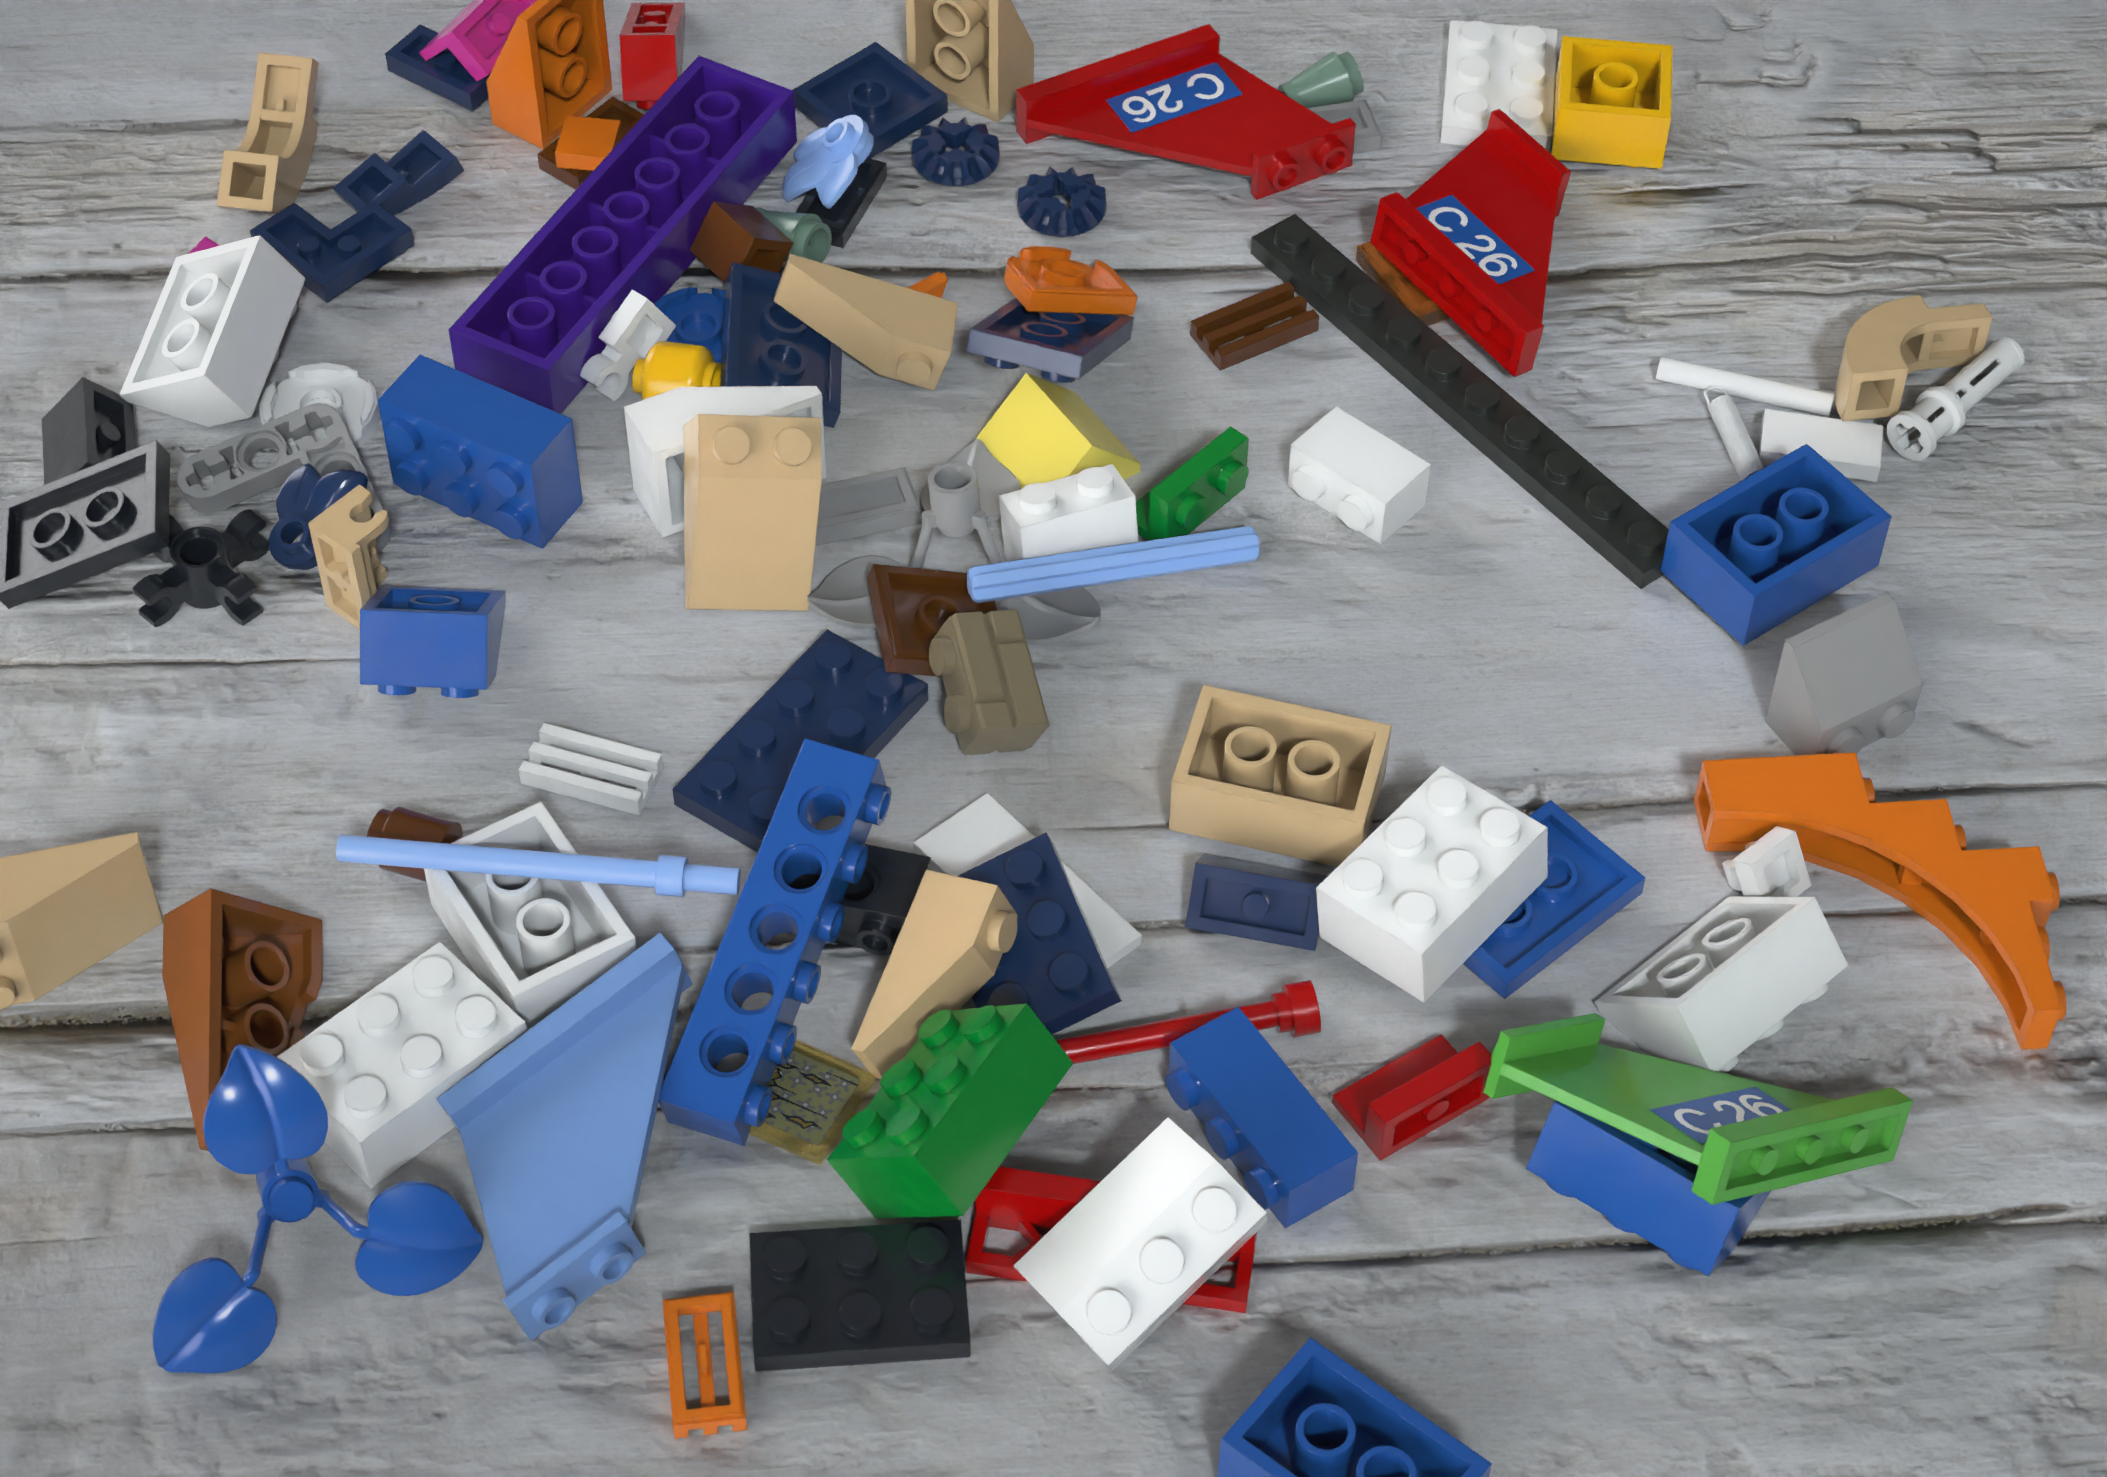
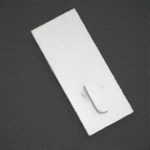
(989, 830)

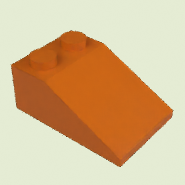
(550, 69)

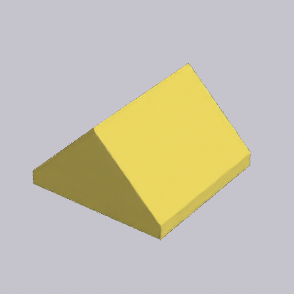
(1051, 434)

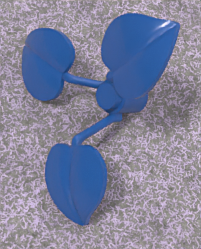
(266, 1124)

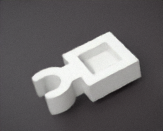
(628, 337)

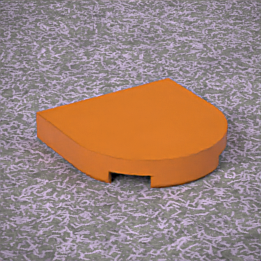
(1051, 282)

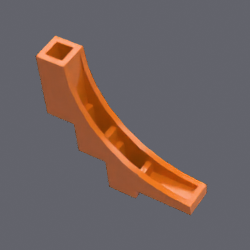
(1981, 899)

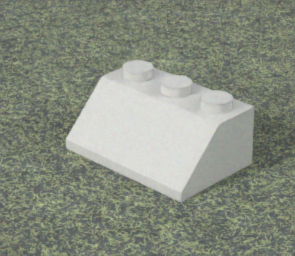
(215, 333)
(1727, 981)
(1141, 1242)

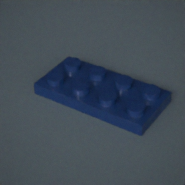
(827, 696)

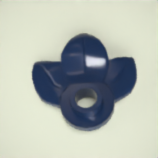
(299, 502)

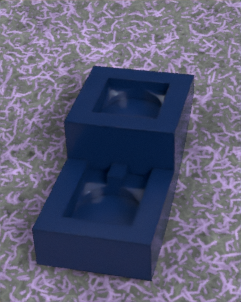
(404, 179)

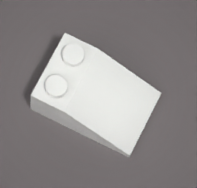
(658, 441)

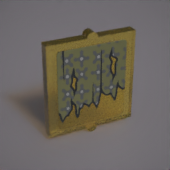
(812, 1102)

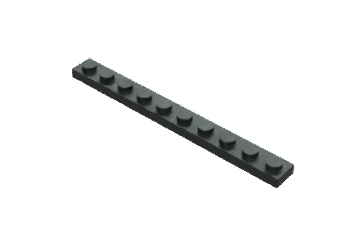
(1466, 399)

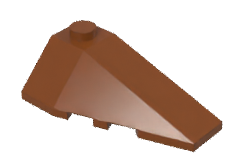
(235, 978)

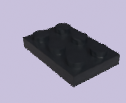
(84, 524)
(859, 1295)

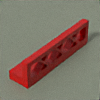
(1038, 1201)

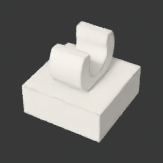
(1769, 866)

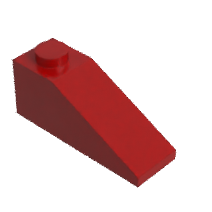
(651, 51)

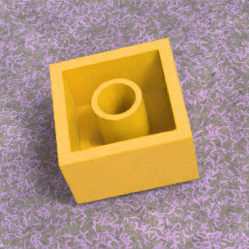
(1612, 102)

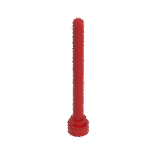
(1289, 1011)

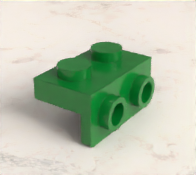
(1195, 488)

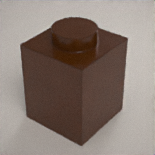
(739, 236)

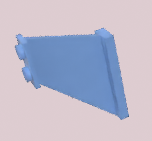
(565, 1133)

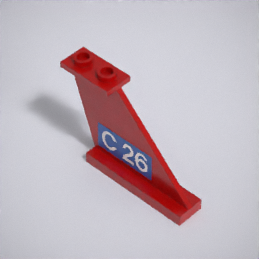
(1189, 107)
(1482, 238)

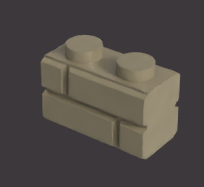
(988, 682)

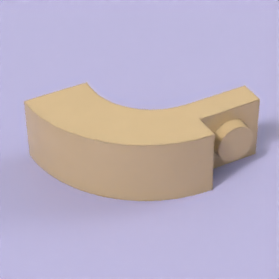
(279, 138)
(1901, 340)

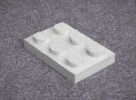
(1494, 70)

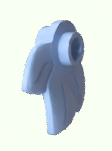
(829, 160)

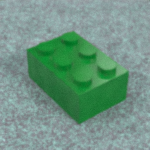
(950, 1111)

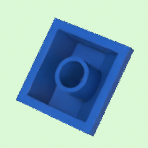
(431, 639)

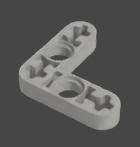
(326, 456)

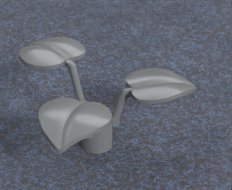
(957, 501)

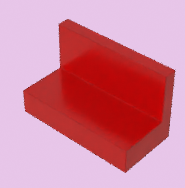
(1415, 1094)

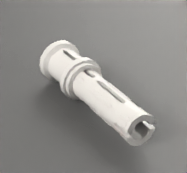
(1993, 365)

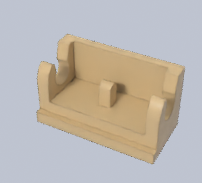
(349, 553)

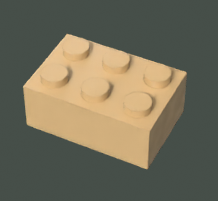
(1278, 776)

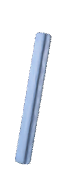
(1112, 564)

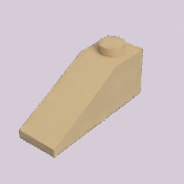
(874, 321)
(937, 963)

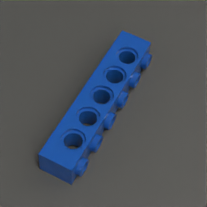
(820, 785)

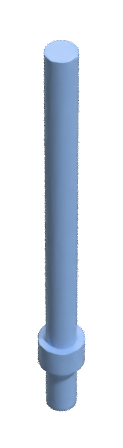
(668, 875)

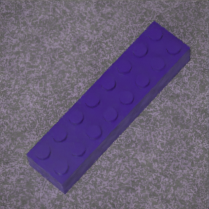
(624, 231)

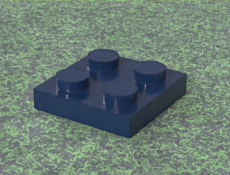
(877, 89)

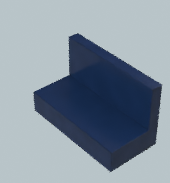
(1255, 901)

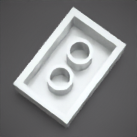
(1432, 883)
(527, 935)
(396, 1054)

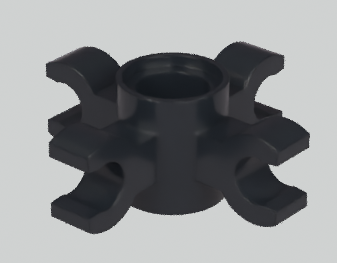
(204, 570)

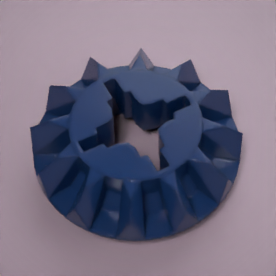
(956, 166)
(1049, 215)

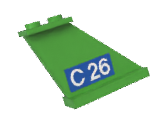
(1734, 1128)

